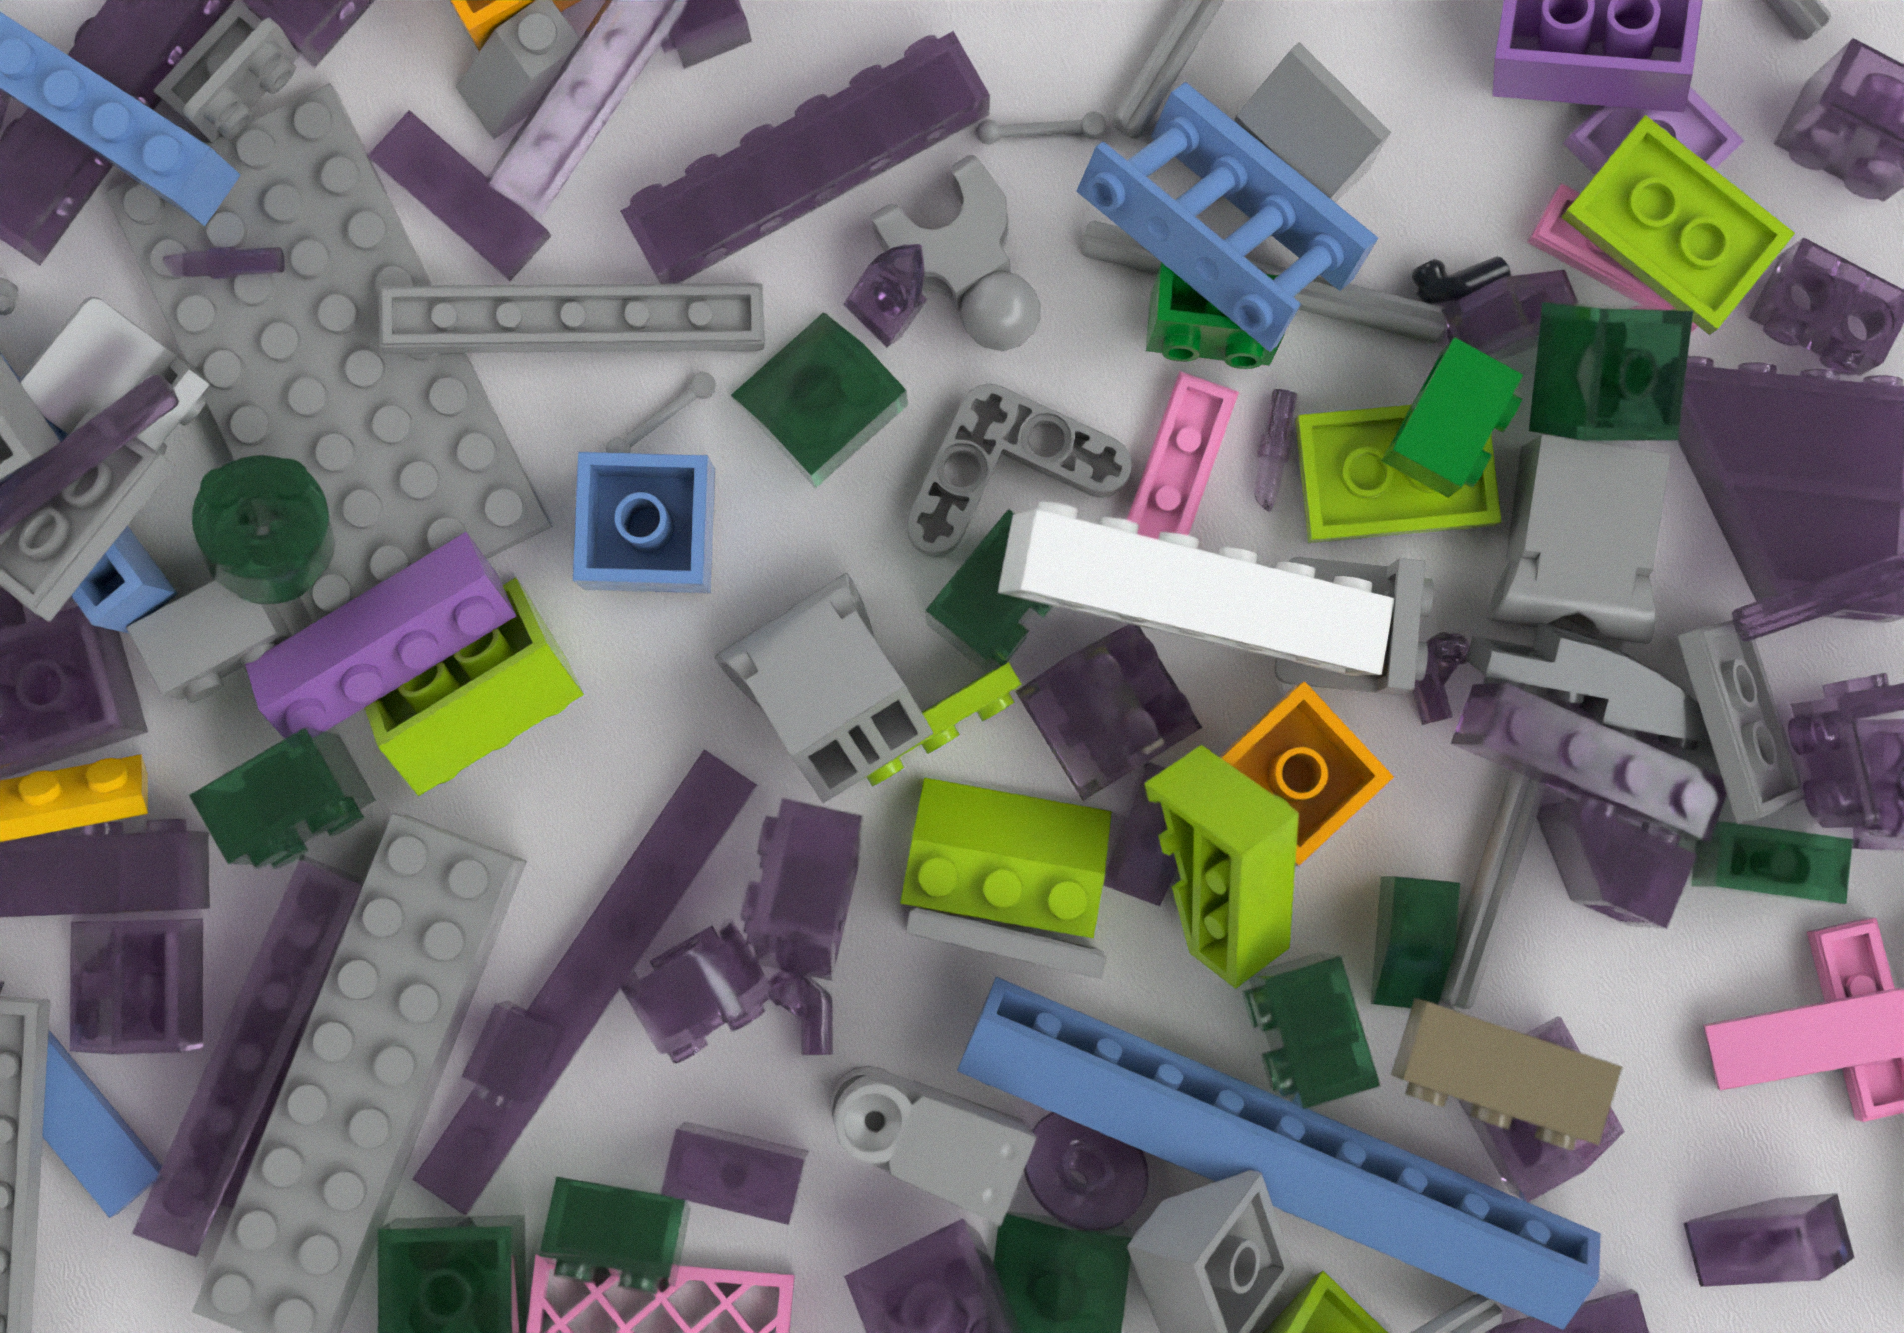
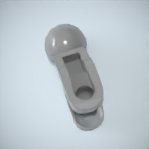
(970, 261)

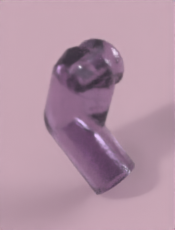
(1444, 656)
(810, 1005)

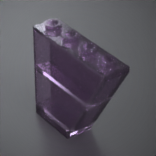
(1799, 472)

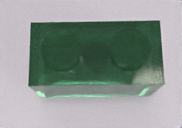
(1774, 863)
(614, 1234)

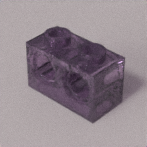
(1835, 292)

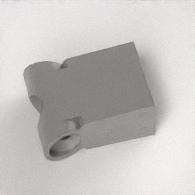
(1583, 538)
(827, 688)
(932, 1139)

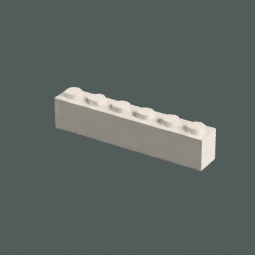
(1195, 592)

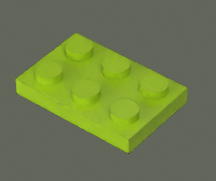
(1678, 225)
(1359, 496)

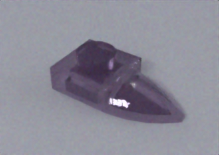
(890, 292)

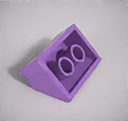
(1598, 52)

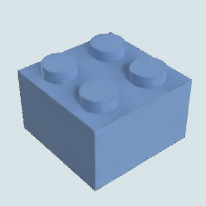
(644, 522)

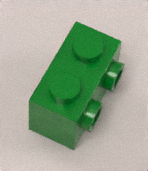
(1190, 327)
(1453, 419)

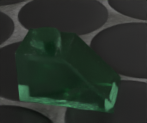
(1413, 940)

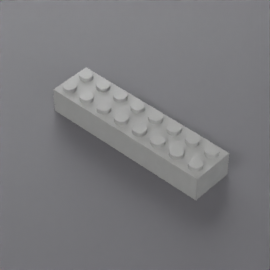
(360, 1082)

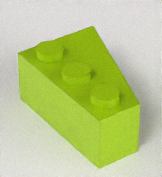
(1232, 860)

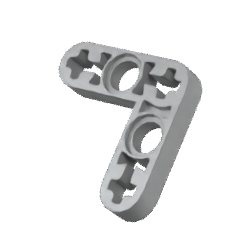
(1011, 441)

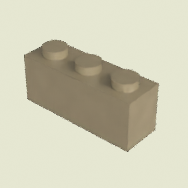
(1505, 1075)

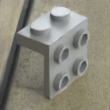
(229, 73)
(101, 359)
(1404, 655)

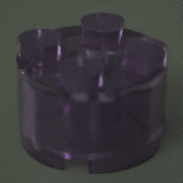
(697, 990)

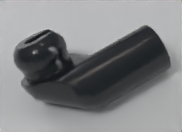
(1439, 287)

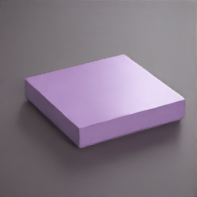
(1696, 128)

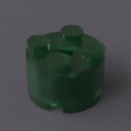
(254, 495)

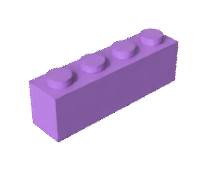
(380, 639)

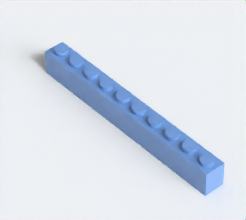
(1306, 1159)

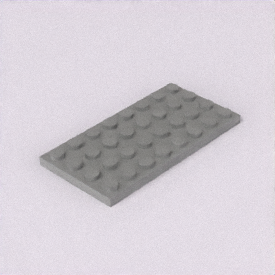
(297, 358)

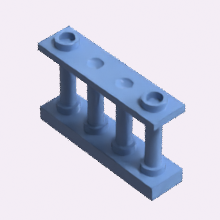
(1255, 182)

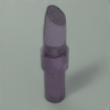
(225, 262)
(1274, 447)

